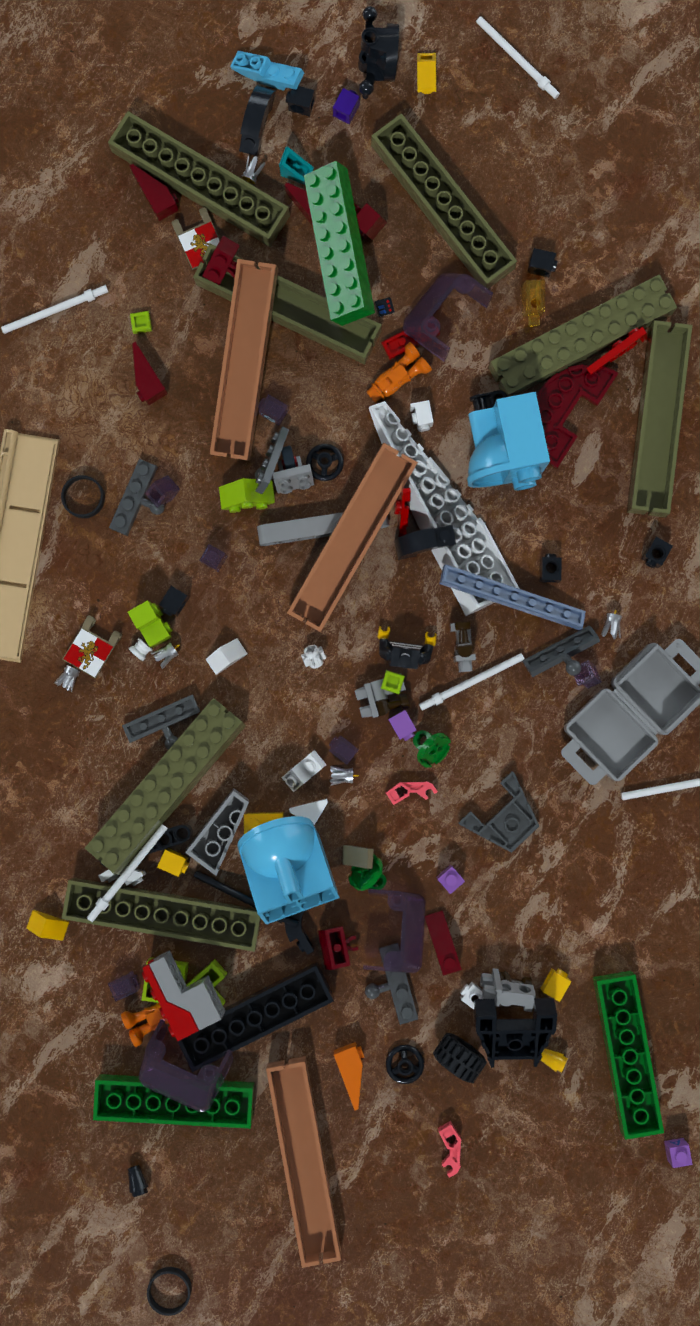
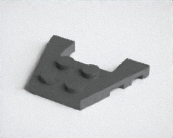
(511, 824)

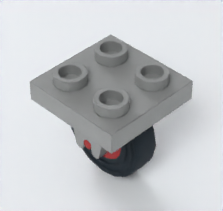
(292, 473)

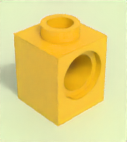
(173, 862)
(556, 984)

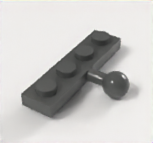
(264, 474)
(135, 497)
(562, 652)
(161, 720)
(398, 988)

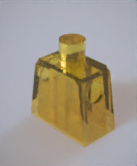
(533, 292)

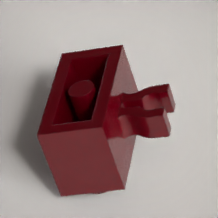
(369, 221)
(222, 261)
(335, 947)

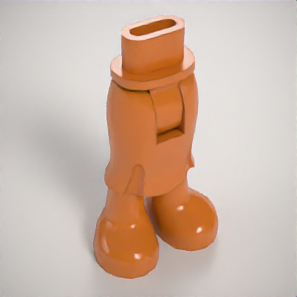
(397, 376)
(153, 1017)

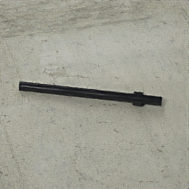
(236, 894)

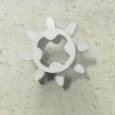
(313, 656)

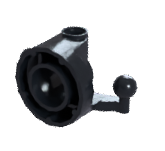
(379, 51)

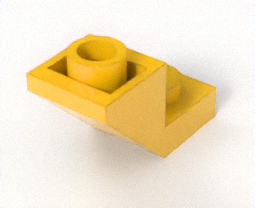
(426, 72)

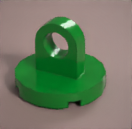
(433, 749)
(366, 878)

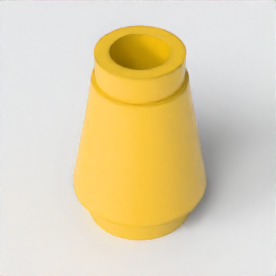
(554, 1060)

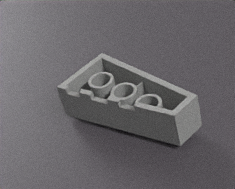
(216, 835)

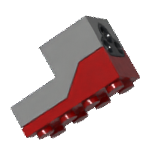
(183, 1006)

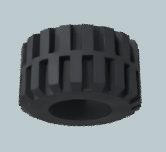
(459, 1057)

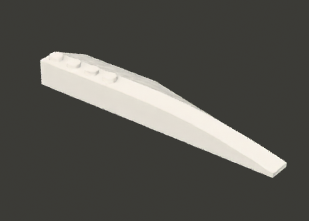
(439, 505)

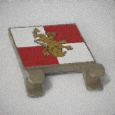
(197, 239)
(89, 650)

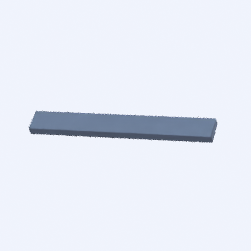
(512, 597)

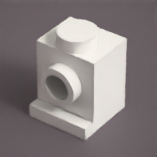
(422, 415)
(467, 993)

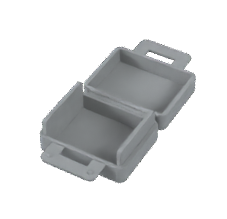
(621, 725)

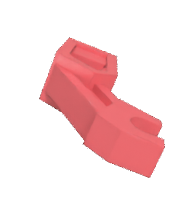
(411, 787)
(453, 1157)

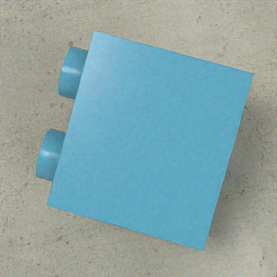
(508, 444)
(286, 868)

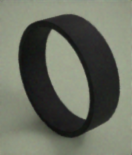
(69, 483)
(169, 1311)

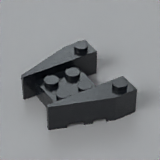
(515, 1037)

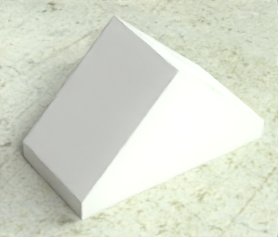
(226, 656)
(310, 810)

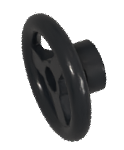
(324, 455)
(405, 1071)

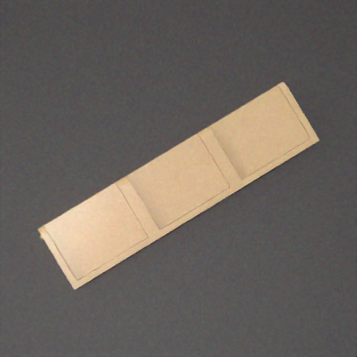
(25, 494)

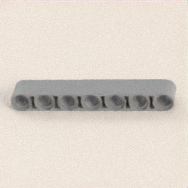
(300, 529)

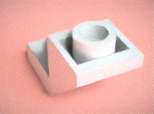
(304, 771)
(134, 878)

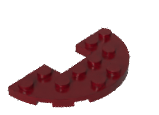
(558, 399)

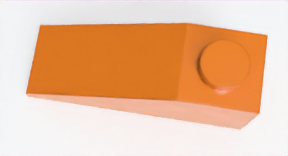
(350, 1066)

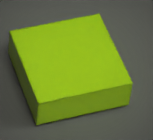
(141, 322)
(392, 682)

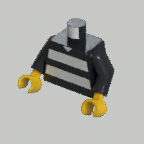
(405, 654)

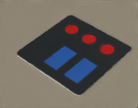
(384, 307)

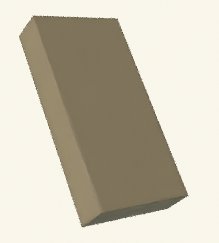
(357, 856)

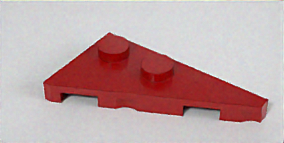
(619, 349)
(402, 510)

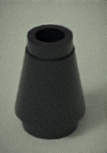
(137, 1182)

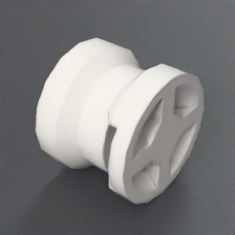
(140, 649)

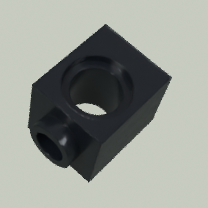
(301, 100)
(542, 263)
(663, 548)
(546, 576)
(173, 601)

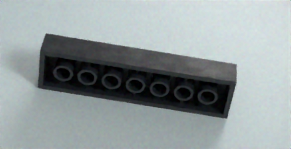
(258, 1016)

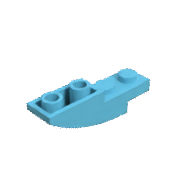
(266, 72)

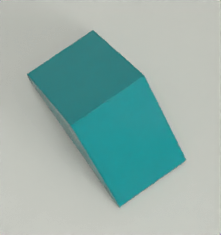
(294, 166)

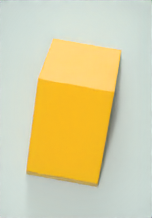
(47, 926)

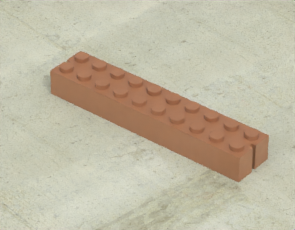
(244, 359)
(352, 537)
(303, 1161)

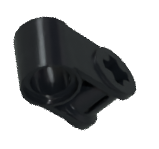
(486, 399)

